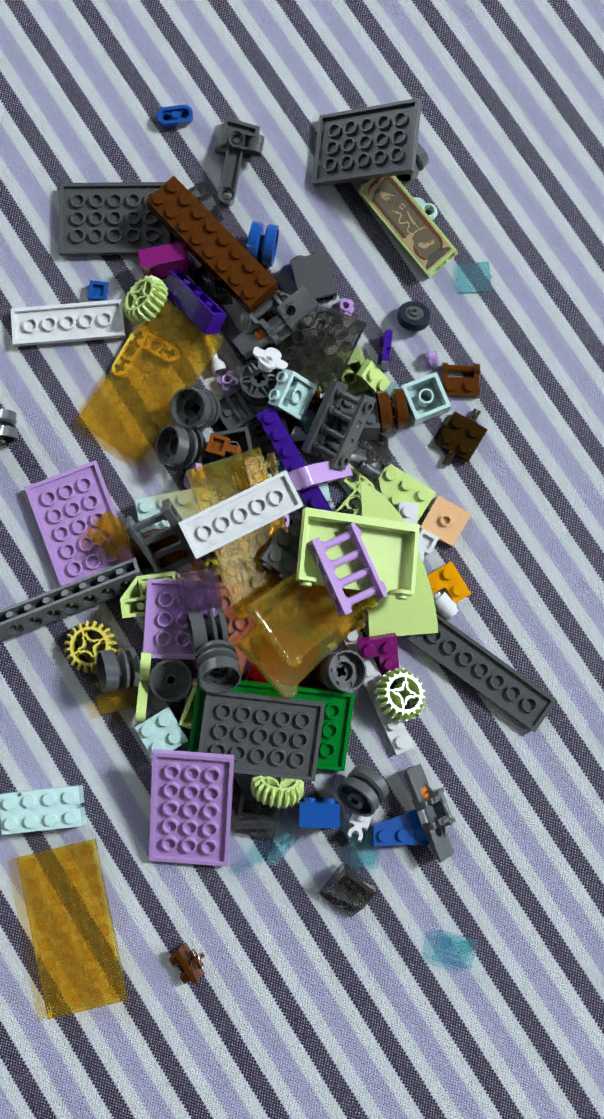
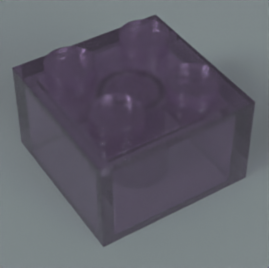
(198, 589)

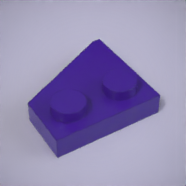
(384, 358)

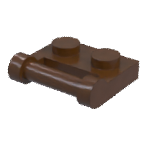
(461, 386)

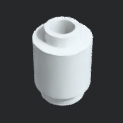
(445, 605)

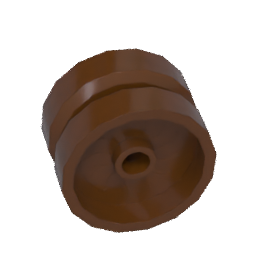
(395, 410)

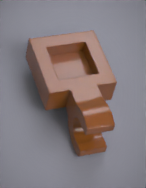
(219, 446)

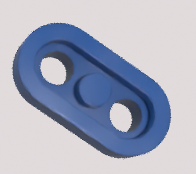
(175, 114)

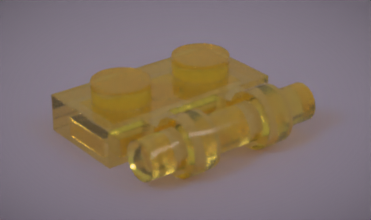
(256, 468)
(115, 529)
(115, 701)

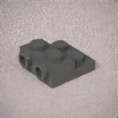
(281, 554)

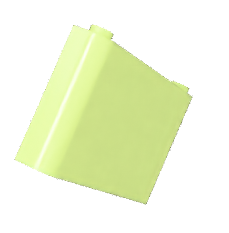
(388, 543)

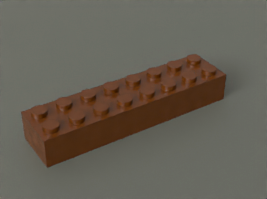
(212, 244)

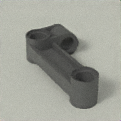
(251, 145)

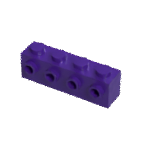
(194, 302)

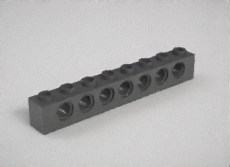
(67, 599)

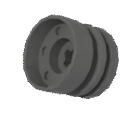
(254, 392)
(195, 408)
(180, 446)
(207, 629)
(217, 666)
(350, 667)
(122, 668)

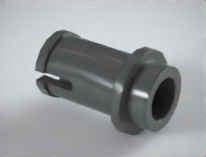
(369, 469)

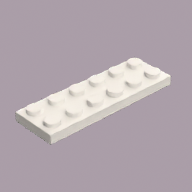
(67, 322)
(240, 514)

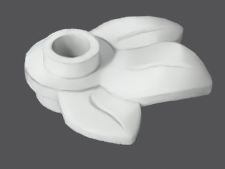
(269, 359)

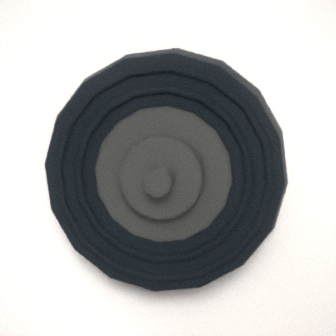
(413, 316)

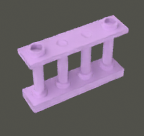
(327, 567)

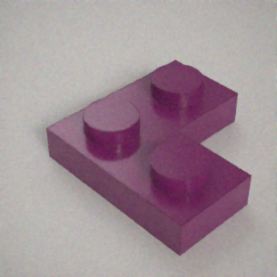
(383, 647)

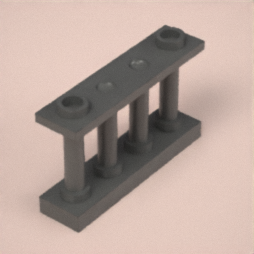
(325, 415)
(167, 513)

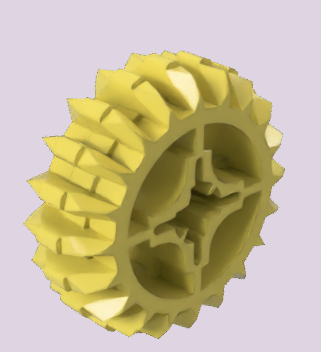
(86, 638)

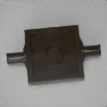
(461, 437)

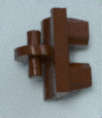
(190, 962)

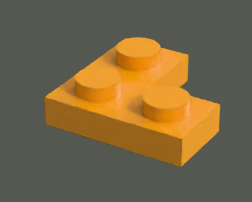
(450, 579)

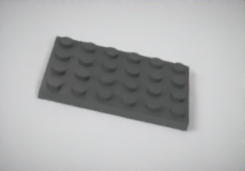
(367, 143)
(108, 219)
(264, 733)

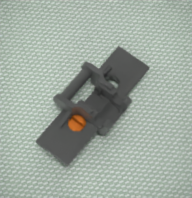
(277, 328)
(423, 799)

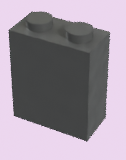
(314, 274)

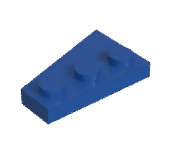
(399, 830)

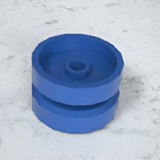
(262, 244)

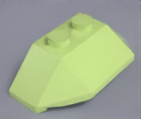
(134, 597)

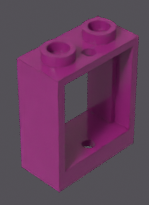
(161, 259)

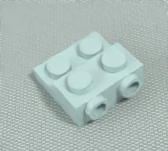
(292, 394)

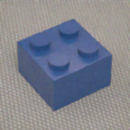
(319, 813)

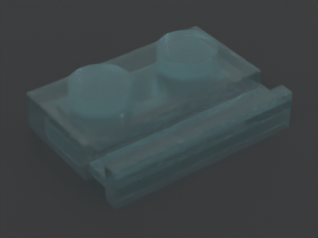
(363, 853)
(454, 949)

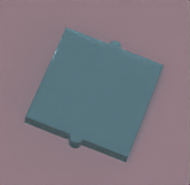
(473, 277)

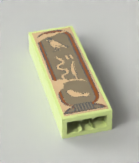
(409, 223)

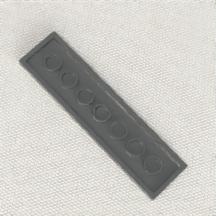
(486, 673)

